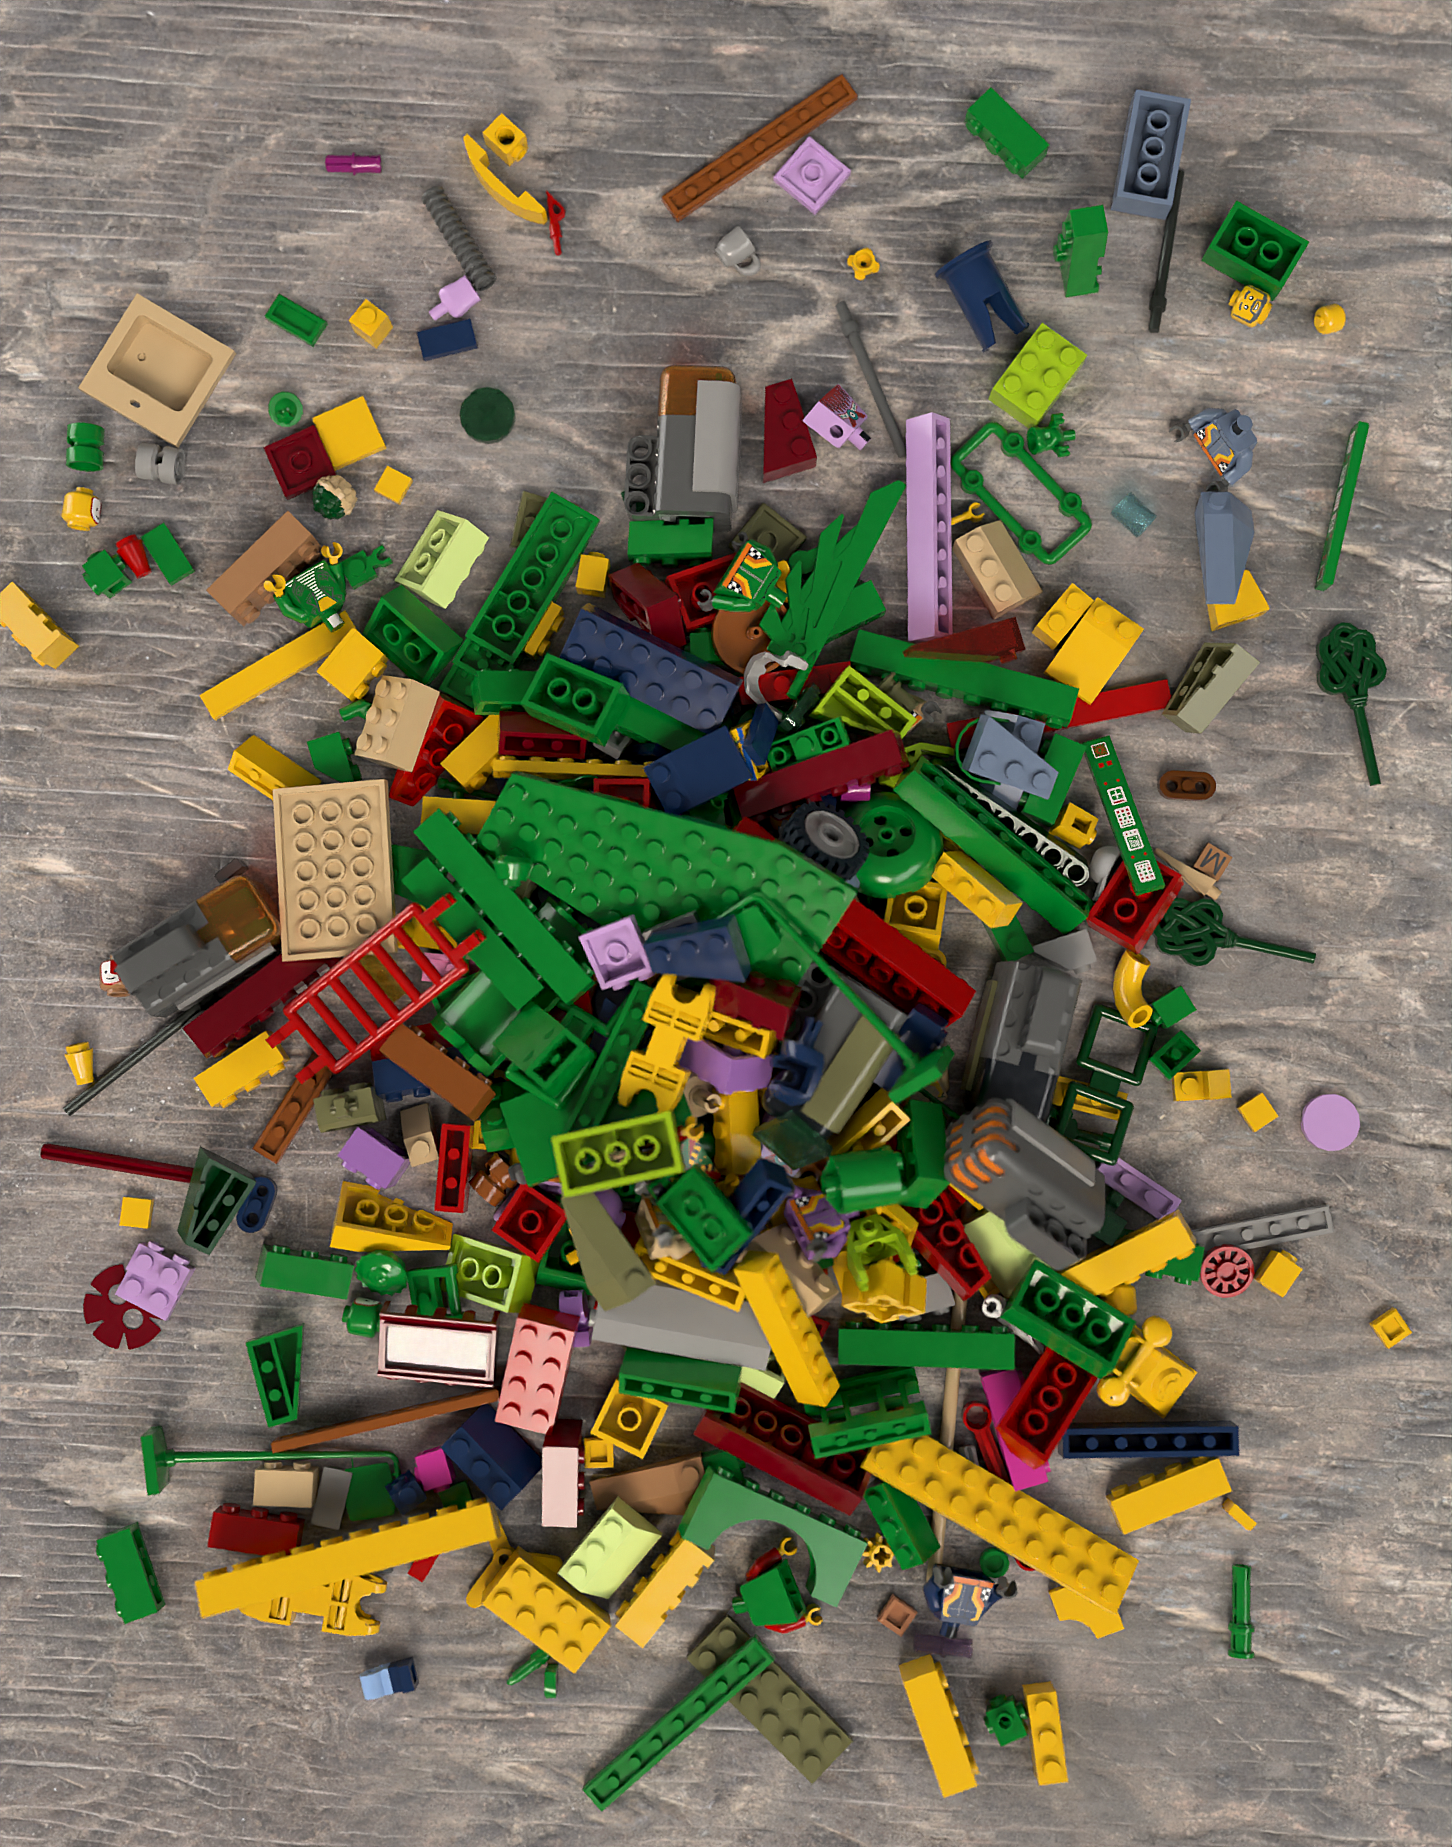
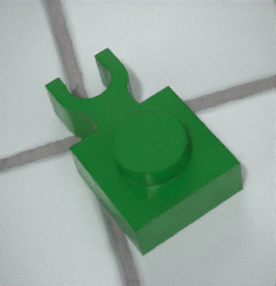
(360, 568)

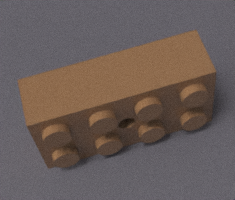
(279, 551)

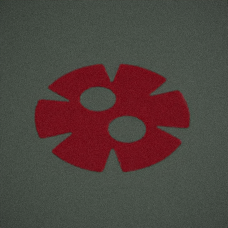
(112, 1328)

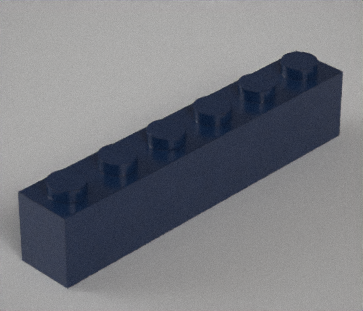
(1150, 1439)

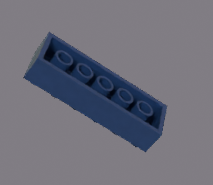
(652, 669)

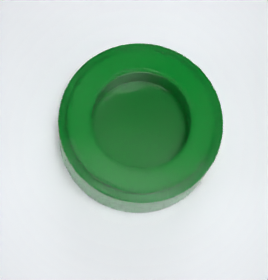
(994, 1562)

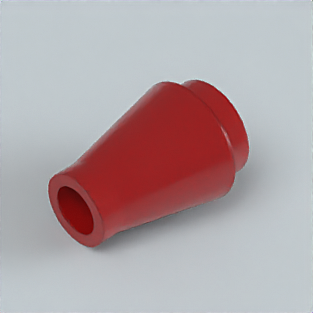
(134, 555)

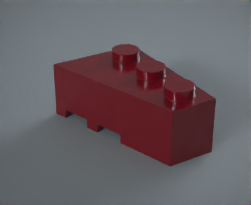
(649, 603)

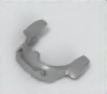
(756, 667)

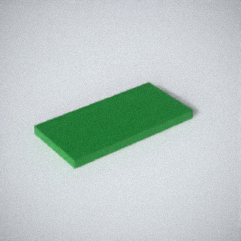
(535, 1123)

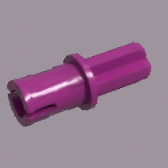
(353, 163)

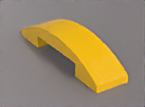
(523, 206)

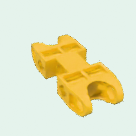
(659, 1066)
(335, 1602)

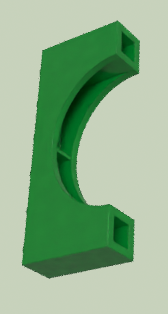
(727, 1500)

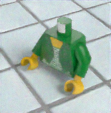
(315, 593)

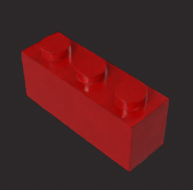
(454, 1168)
(254, 1530)

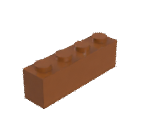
(438, 1071)

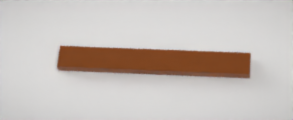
(759, 148)
(386, 1419)

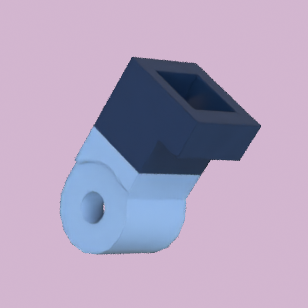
(389, 1679)

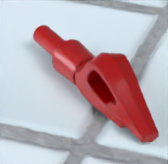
(554, 220)

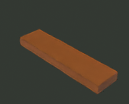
(291, 1114)

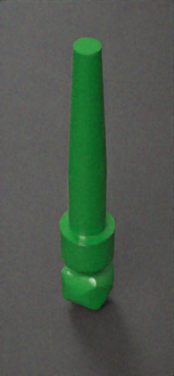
(454, 786)

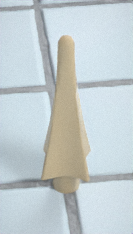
(1198, 881)

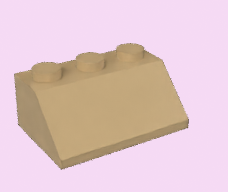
(996, 568)

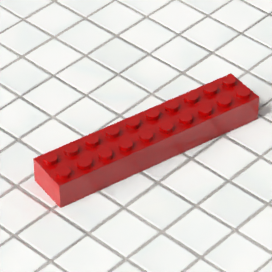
(888, 959)

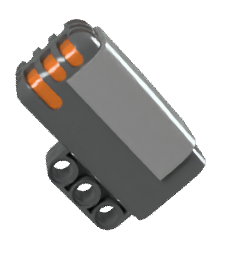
(1027, 1179)

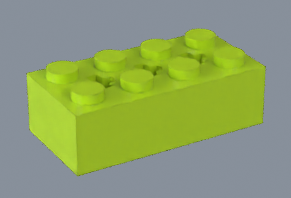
(603, 1142)

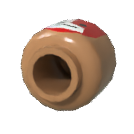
(109, 979)

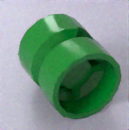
(85, 445)

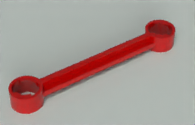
(988, 1450)

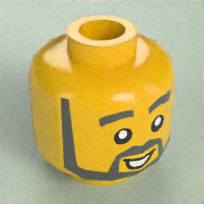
(1250, 306)

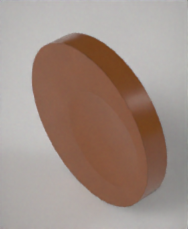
(739, 637)

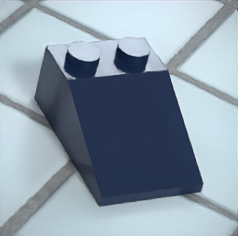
(698, 772)

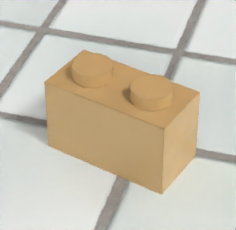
(286, 1484)

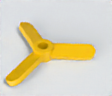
(499, 1547)

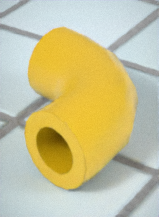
(1128, 990)

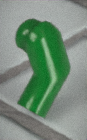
(355, 709)

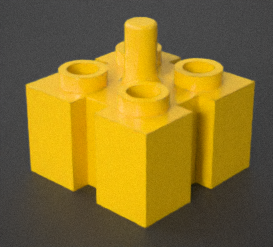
(889, 1295)

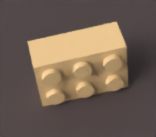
(396, 723)

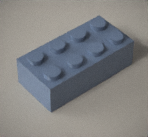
(1150, 154)

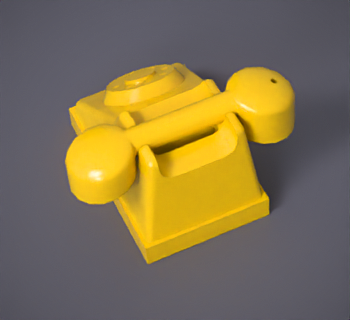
(1147, 1370)

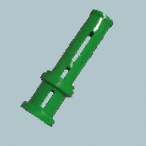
(1241, 1624)

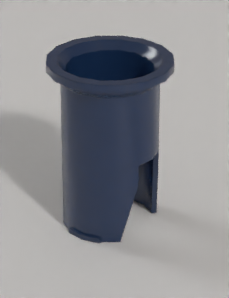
(976, 283)

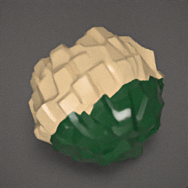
(333, 497)

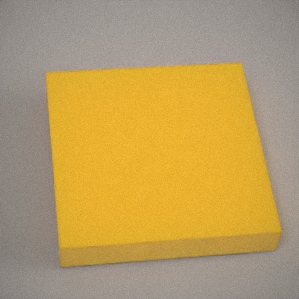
(349, 433)

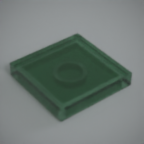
(792, 1141)

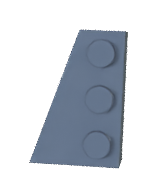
(1007, 760)

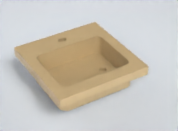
(159, 366)

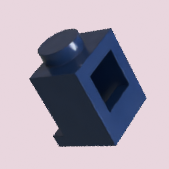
(406, 1492)

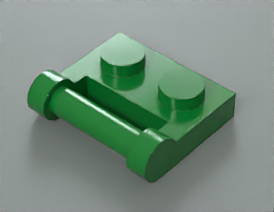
(426, 1289)

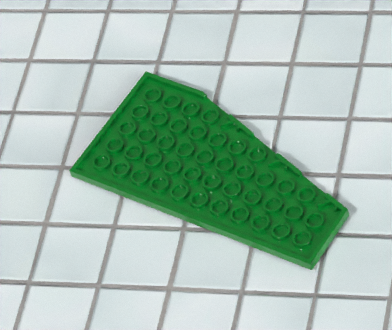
(655, 865)

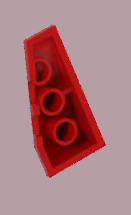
(447, 729)

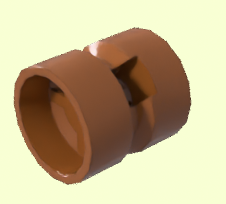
(494, 1180)

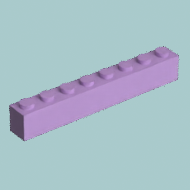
(928, 527)

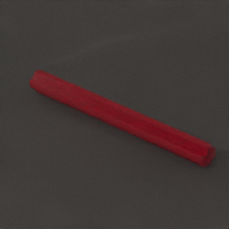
(116, 1163)

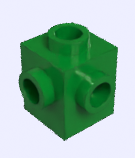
(1006, 1729)

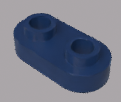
(257, 1204)

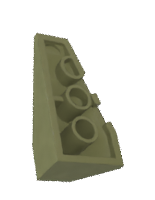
(606, 1257)

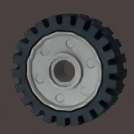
(827, 838)

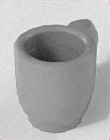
(736, 248)

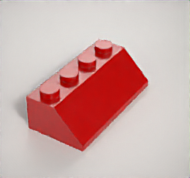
(1044, 1408)

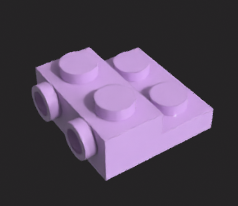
(617, 953)
(155, 1279)

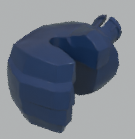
(803, 1062)

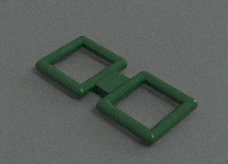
(1105, 1083)

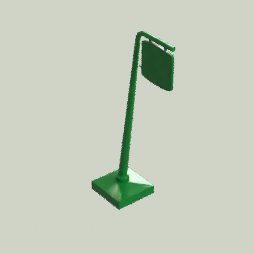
(762, 939)
(366, 1494)

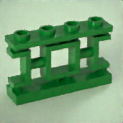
(871, 1427)

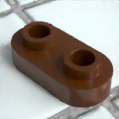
(1185, 785)

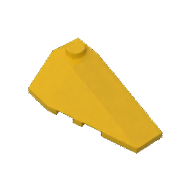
(374, 1222)

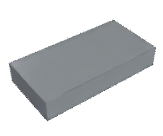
(331, 1498)

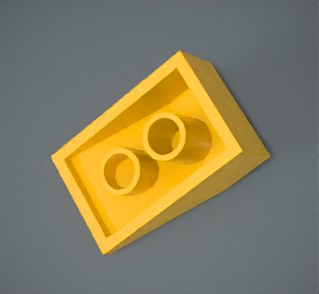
(1094, 650)

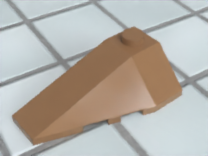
(653, 1488)

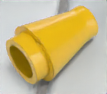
(81, 1062)

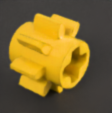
(883, 1557)

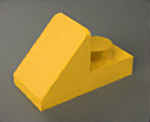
(1201, 1085)

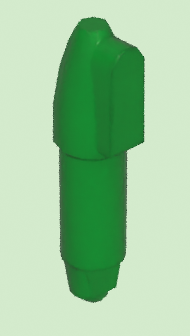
(536, 1660)

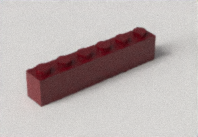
(822, 776)
(253, 1002)

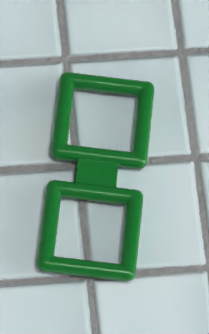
(581, 1025)

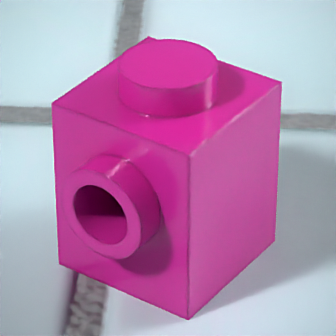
(434, 1469)

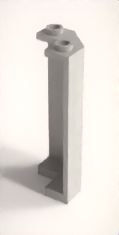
(684, 1325)

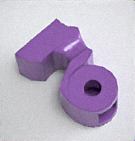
(576, 1304)

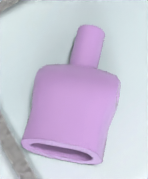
(456, 299)

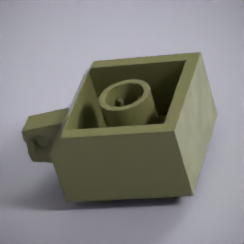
(348, 1109)

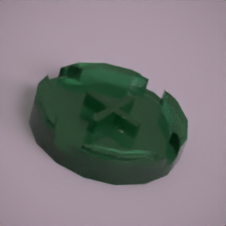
(487, 415)

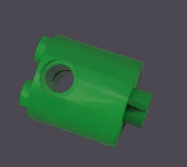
(863, 1180)

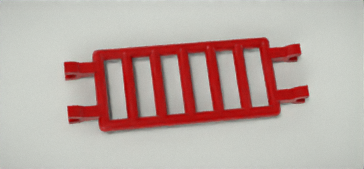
(397, 1016)

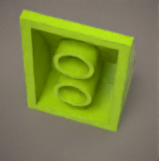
(492, 1273)

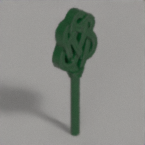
(1334, 664)
(1229, 939)

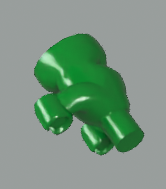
(1050, 437)

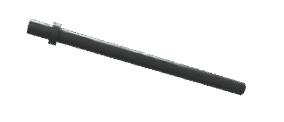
(137, 1056)

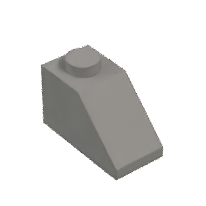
(1068, 952)

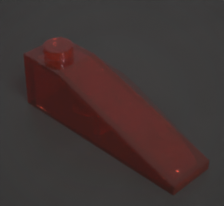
(980, 644)

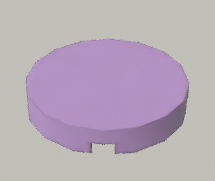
(1330, 1122)

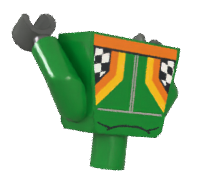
(747, 580)

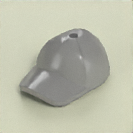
(1103, 867)

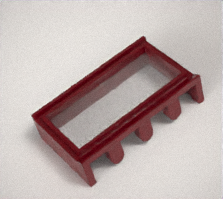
(438, 1347)

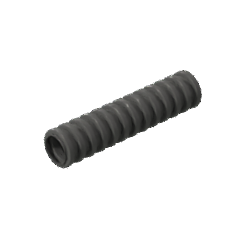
(458, 238)

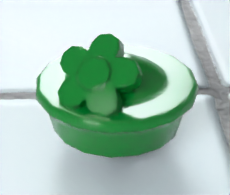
(285, 409)

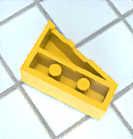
(34, 627)

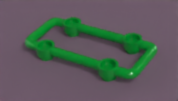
(1028, 540)

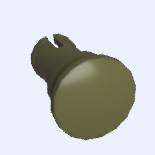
(897, 693)

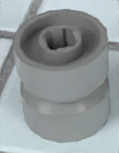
(160, 463)

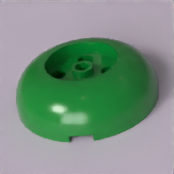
(918, 853)

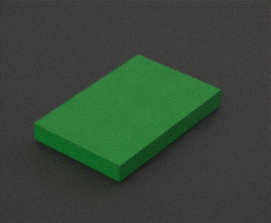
(704, 1217)

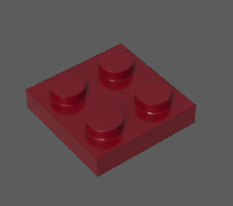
(299, 461)

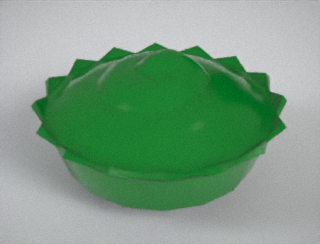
(382, 1272)

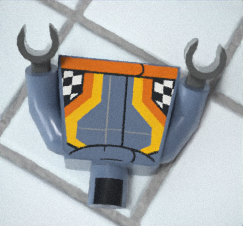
(1225, 441)

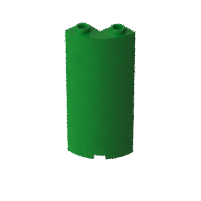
(483, 1012)

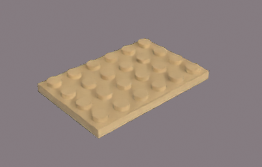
(333, 867)

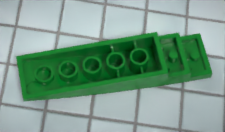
(522, 594)

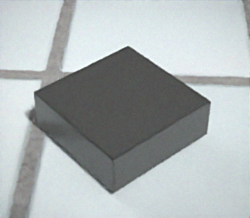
(233, 868)

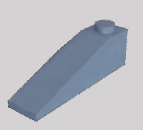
(1030, 734)

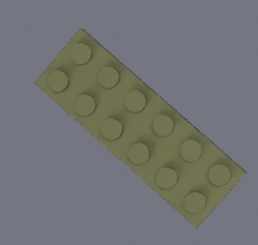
(776, 1705)

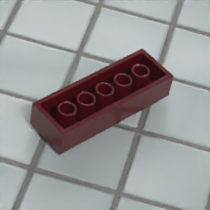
(780, 1444)

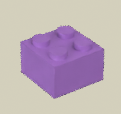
(374, 1157)

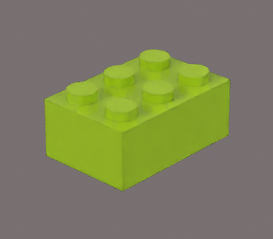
(1037, 376)

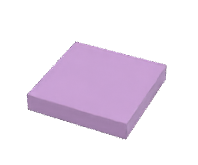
(812, 175)

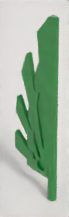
(824, 594)

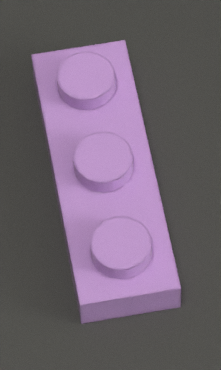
(1139, 1189)

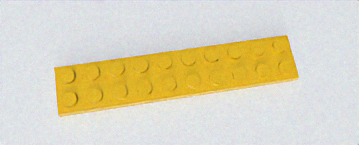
(1005, 1518)

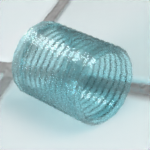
(1133, 514)

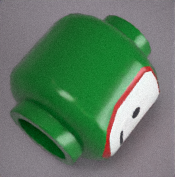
(363, 1317)

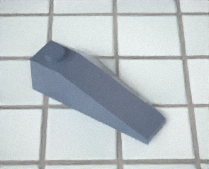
(1224, 544)

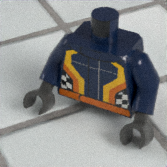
(963, 1596)

